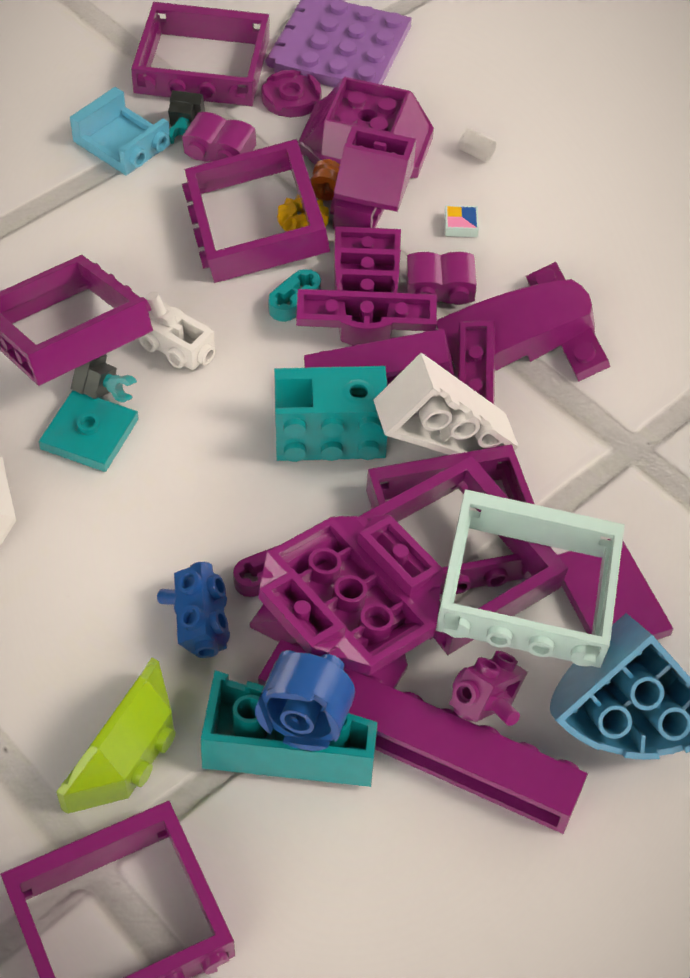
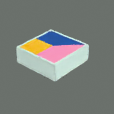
(461, 221)

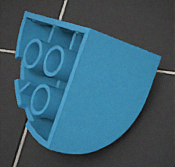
(630, 703)

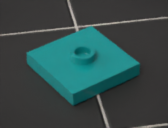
(89, 430)

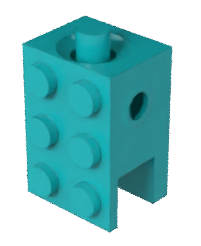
(329, 413)

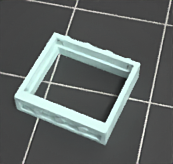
(543, 527)

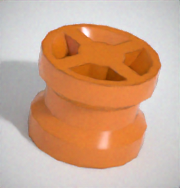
(324, 179)

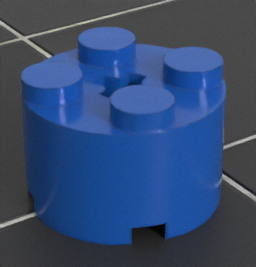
(306, 699)

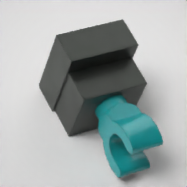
(182, 111)
(99, 379)

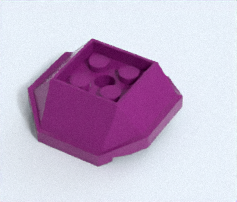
(369, 107)
(354, 590)

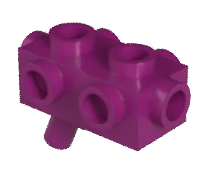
(488, 689)

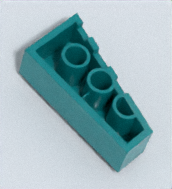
(238, 743)

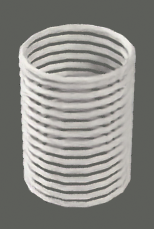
(482, 155)

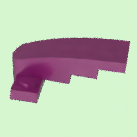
(365, 291)
(536, 322)

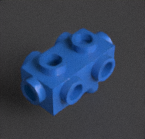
(199, 609)

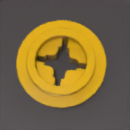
(288, 216)

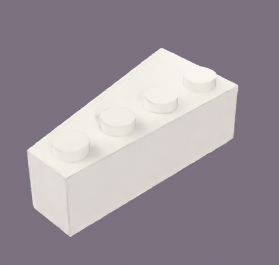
(440, 411)

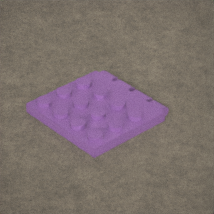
(339, 41)

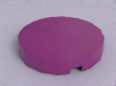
(290, 93)

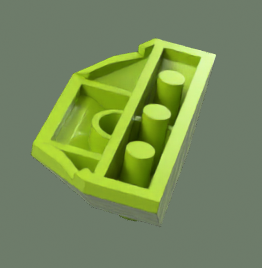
(124, 746)

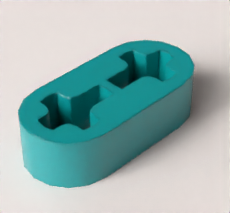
(288, 292)

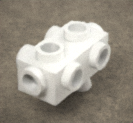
(178, 335)

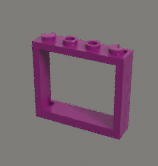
(203, 24)
(263, 252)
(81, 343)
(403, 476)
(539, 560)
(104, 848)

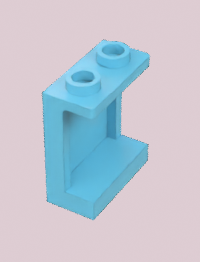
(118, 133)

